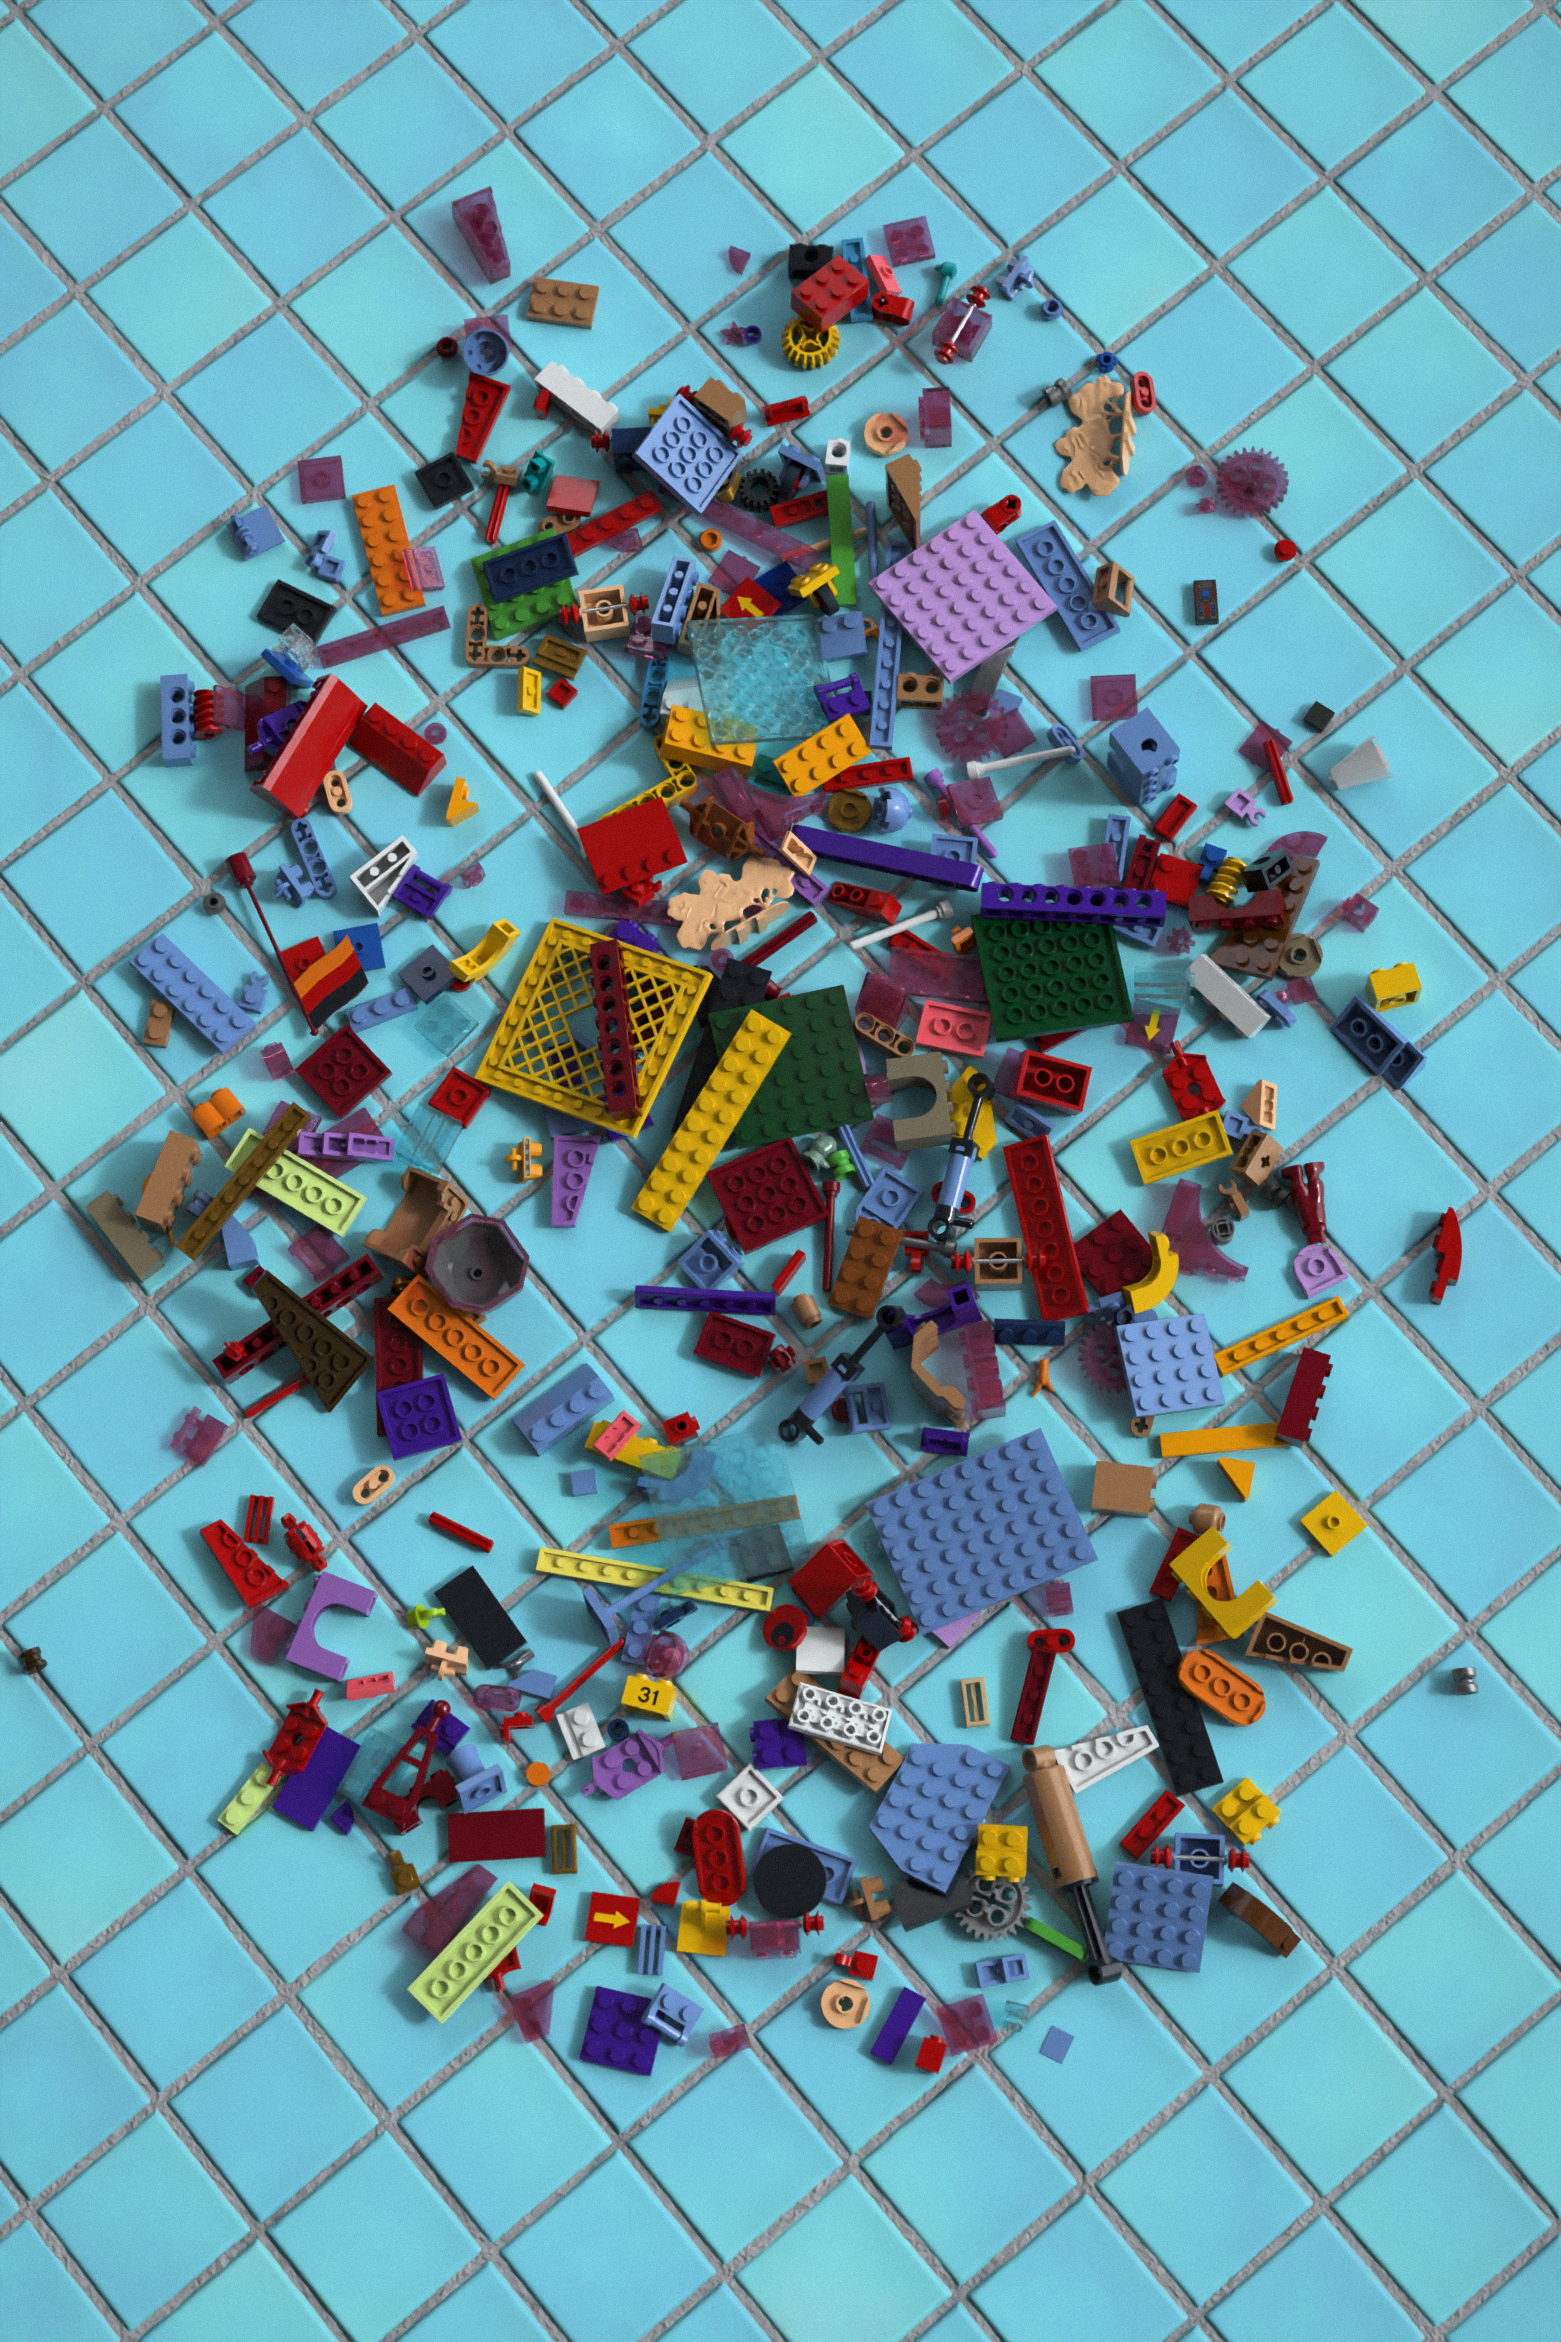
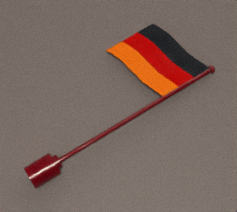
(327, 982)

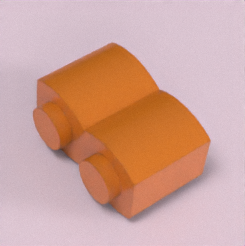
(217, 1113)

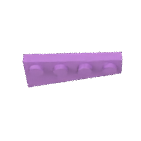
(571, 1173)

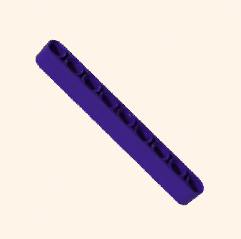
(890, 859)

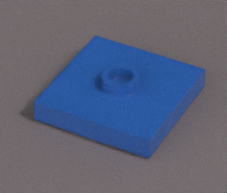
(287, 668)
(366, 943)

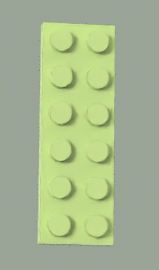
(303, 1187)
(475, 1952)

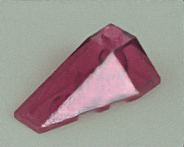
(447, 1912)

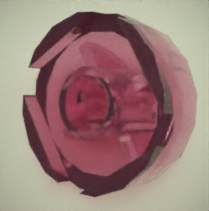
(666, 1655)

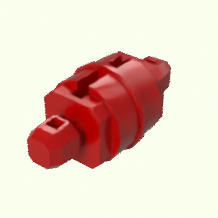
(303, 1542)

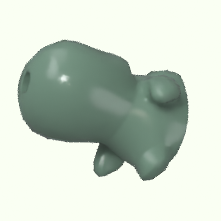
(818, 1152)

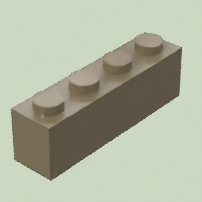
(125, 1236)

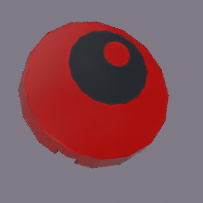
(785, 1627)

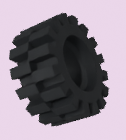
(754, 479)

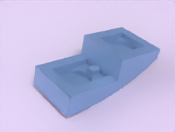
(1001, 1971)

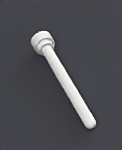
(977, 769)
(549, 791)
(942, 910)

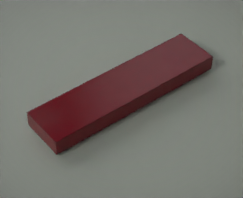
(1033, 1695)

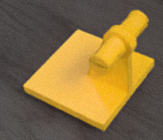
(703, 1928)

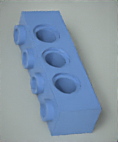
(172, 687)

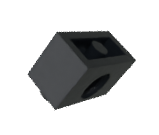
(799, 254)
(1267, 871)

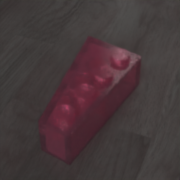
(482, 230)
(983, 1370)

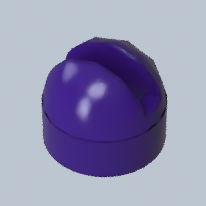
(754, 330)

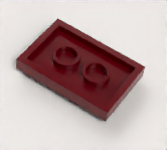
(734, 1344)

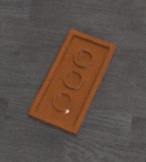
(865, 1267)

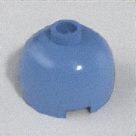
(891, 810)

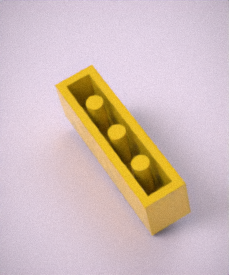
(631, 1451)

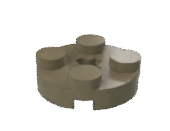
(1311, 962)

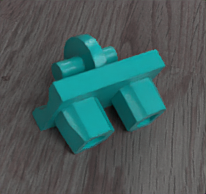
(537, 473)

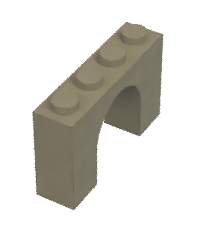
(935, 1126)

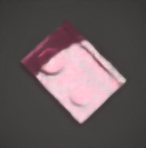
(498, 323)
(423, 569)

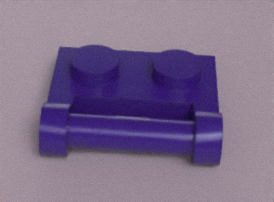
(852, 702)
(419, 898)

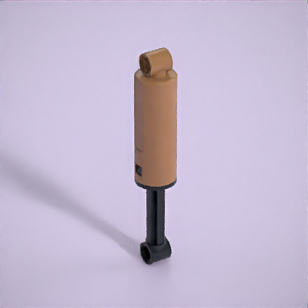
(1067, 1852)

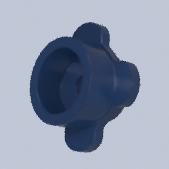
(1128, 1314)

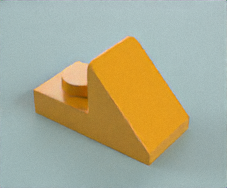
(459, 808)

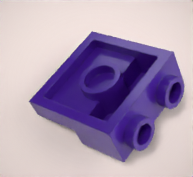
(629, 933)
(777, 1745)

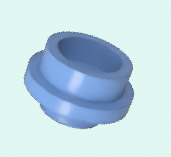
(1051, 303)

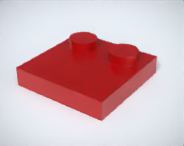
(1177, 879)

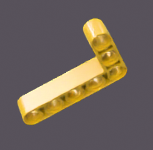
(673, 784)

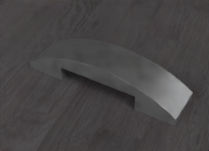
(992, 670)

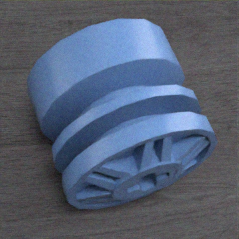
(477, 362)

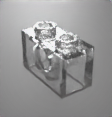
(299, 647)

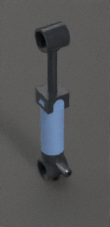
(963, 1153)
(843, 1371)

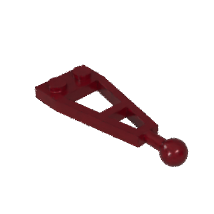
(390, 1805)

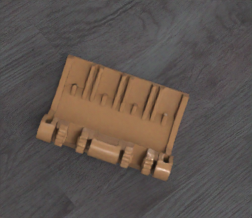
(943, 1400)

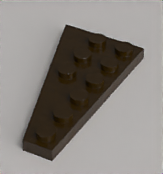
(320, 1348)

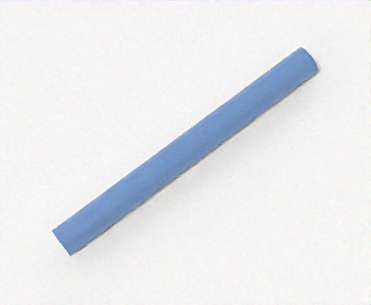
(872, 543)

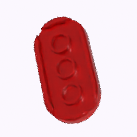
(719, 1857)

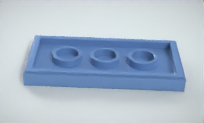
(837, 1866)

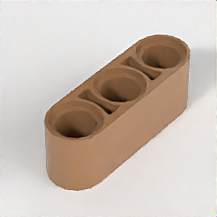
(876, 1027)

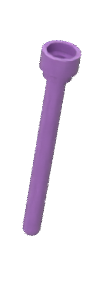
(935, 779)

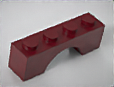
(1263, 910)

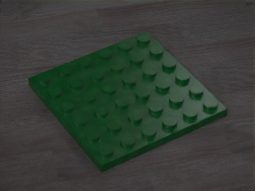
(1050, 976)
(815, 1077)

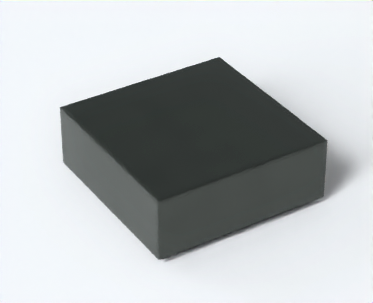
(1319, 716)

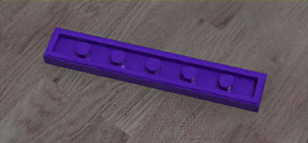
(705, 1300)

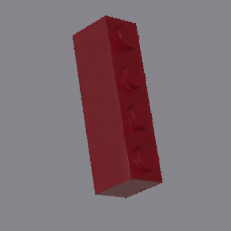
(1302, 1398)

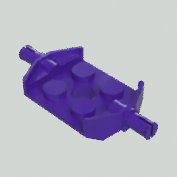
(273, 728)

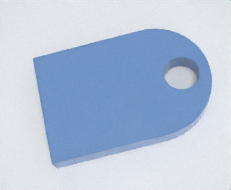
(889, 1199)

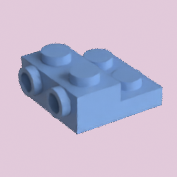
(954, 847)
(711, 1260)

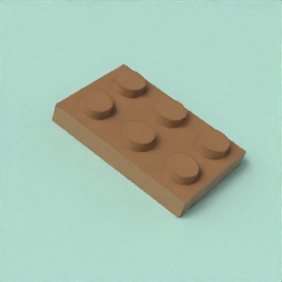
(563, 303)

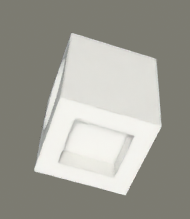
(837, 465)

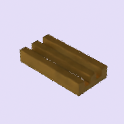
(565, 1870)

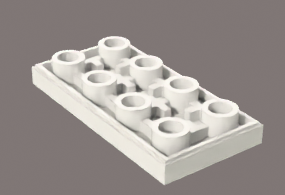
(839, 1719)

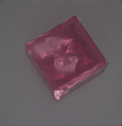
(935, 417)

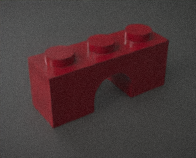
(440, 1788)

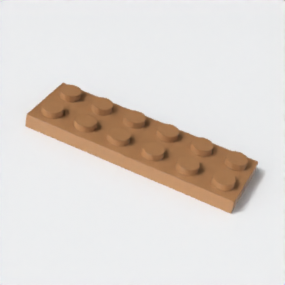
(866, 1768)

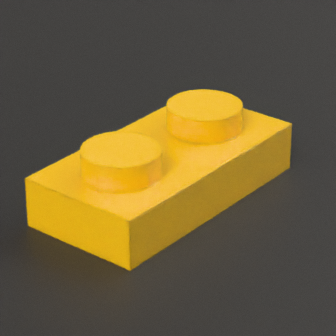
(529, 691)

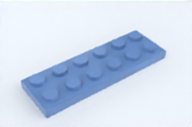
(1067, 585)
(192, 994)

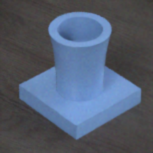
(476, 1784)

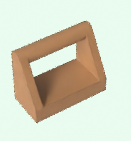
(1105, 589)

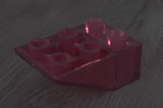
(883, 1000)

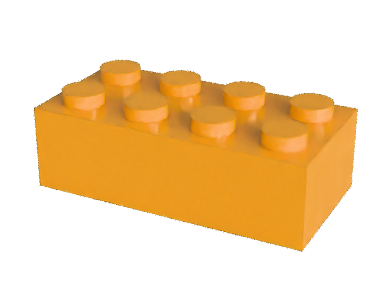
(688, 741)

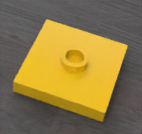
(1333, 1523)

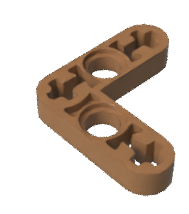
(486, 651)

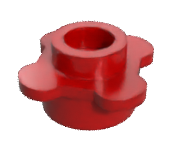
(234, 1350)

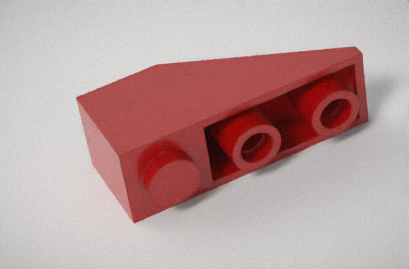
(866, 902)
(858, 1670)

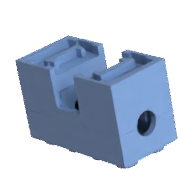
(1143, 757)

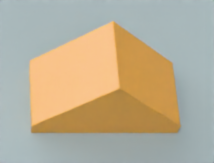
(1238, 1474)

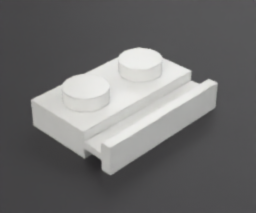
(581, 1731)

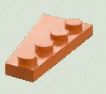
(1221, 1589)

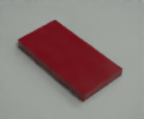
(497, 1835)

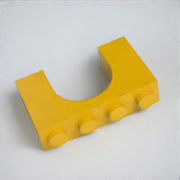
(1193, 1567)

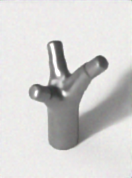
(517, 1663)

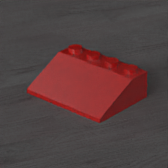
(632, 845)

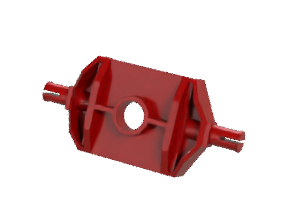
(1192, 1070)
(305, 1721)

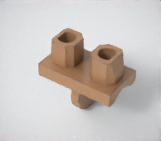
(870, 1887)

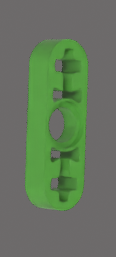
(1056, 1939)

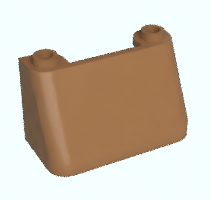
(423, 1213)

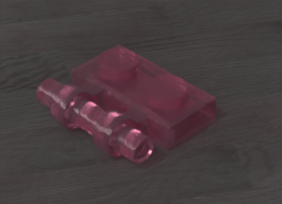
(205, 1439)

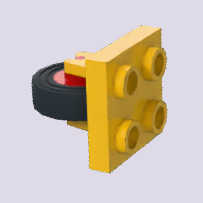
(817, 587)

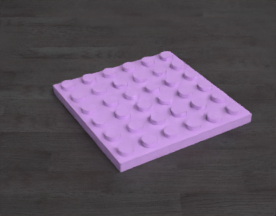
(962, 596)

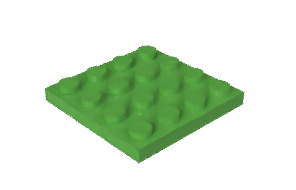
(528, 609)

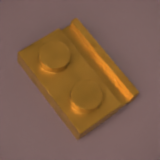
(559, 657)

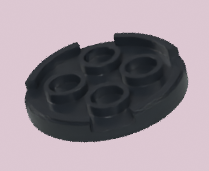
(789, 1881)

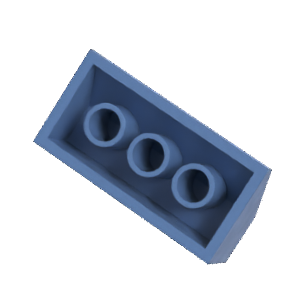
(563, 1409)

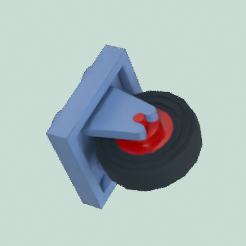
(797, 471)

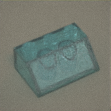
(369, 1763)

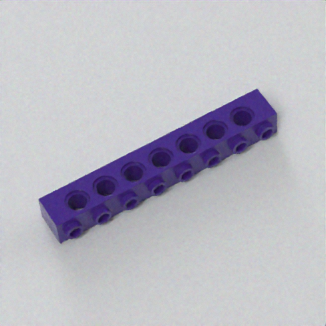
(1062, 911)

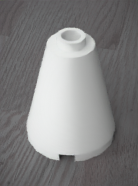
(1360, 766)

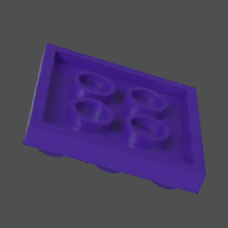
(419, 1417)
(617, 2034)

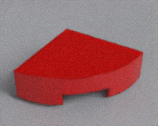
(667, 1893)

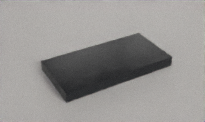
(480, 1618)

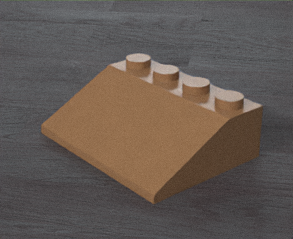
(904, 496)

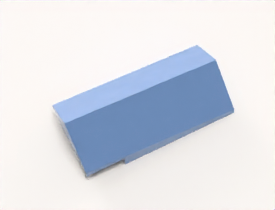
(1378, 1043)

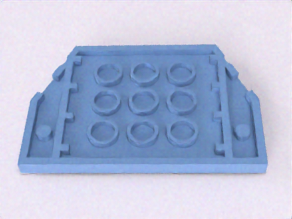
(936, 1809)

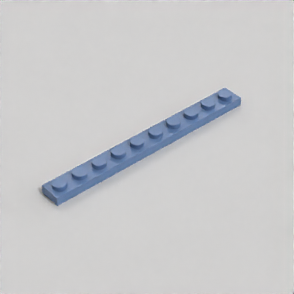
(887, 664)

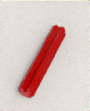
(497, 513)
(1277, 771)
(461, 1532)

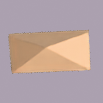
(798, 853)
(1261, 1104)

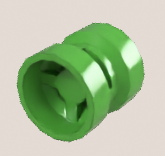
(841, 1166)

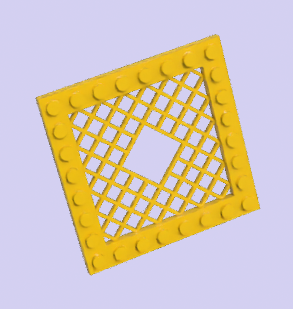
(560, 935)

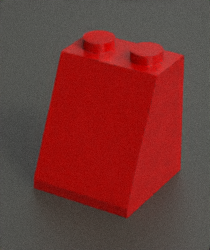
(828, 1577)

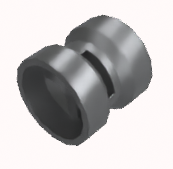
(1056, 392)
(1220, 1235)
(1465, 1681)

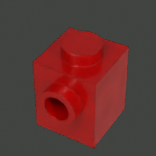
(681, 1429)
(931, 2054)

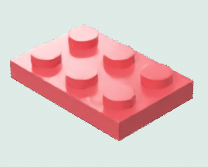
(954, 1029)

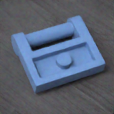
(874, 1408)
(678, 2008)

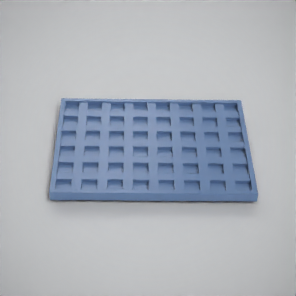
(981, 1531)

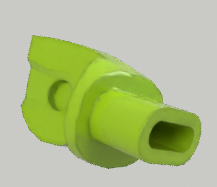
(421, 1616)

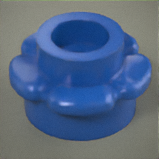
(1106, 367)

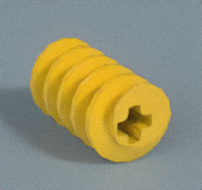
(1226, 881)

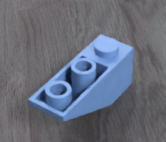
(239, 1246)

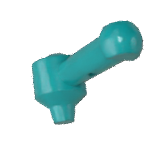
(948, 272)

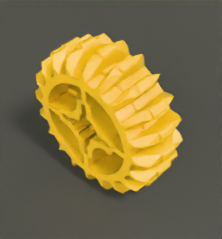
(809, 349)

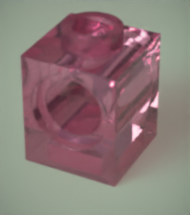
(1362, 921)
(277, 1061)
(878, 1089)
(1059, 1598)

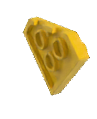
(962, 1101)

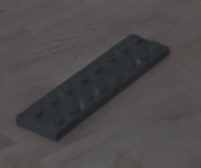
(739, 986)
(1171, 1708)

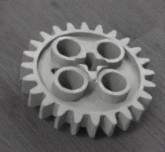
(983, 1921)

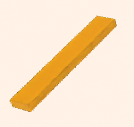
(1280, 1336)
(1219, 1440)

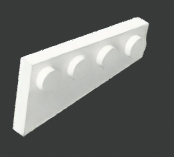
(1099, 1758)

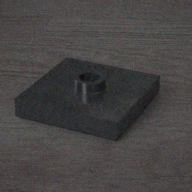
(444, 480)

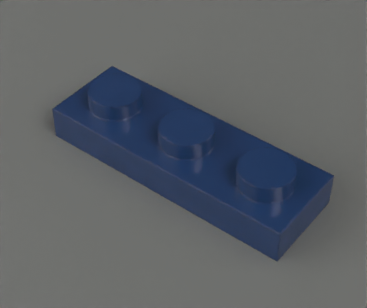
(1029, 1332)

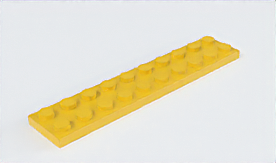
(711, 1120)

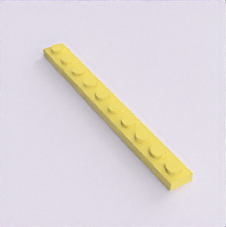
(636, 1575)

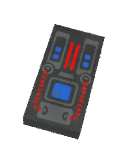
(1205, 602)

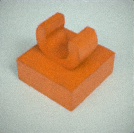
(962, 940)

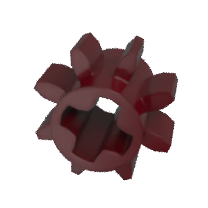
(781, 1358)

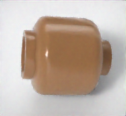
(1207, 1516)

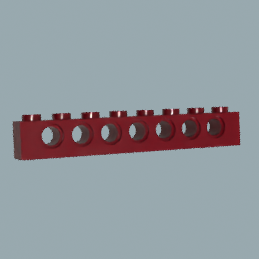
(629, 1103)
(325, 1299)

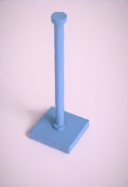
(603, 1615)

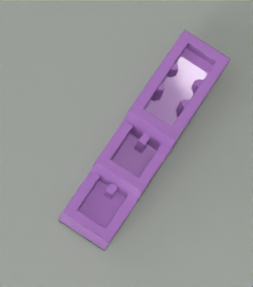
(345, 1146)

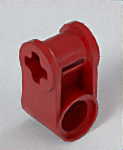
(894, 309)
(999, 515)

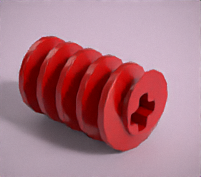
(203, 709)

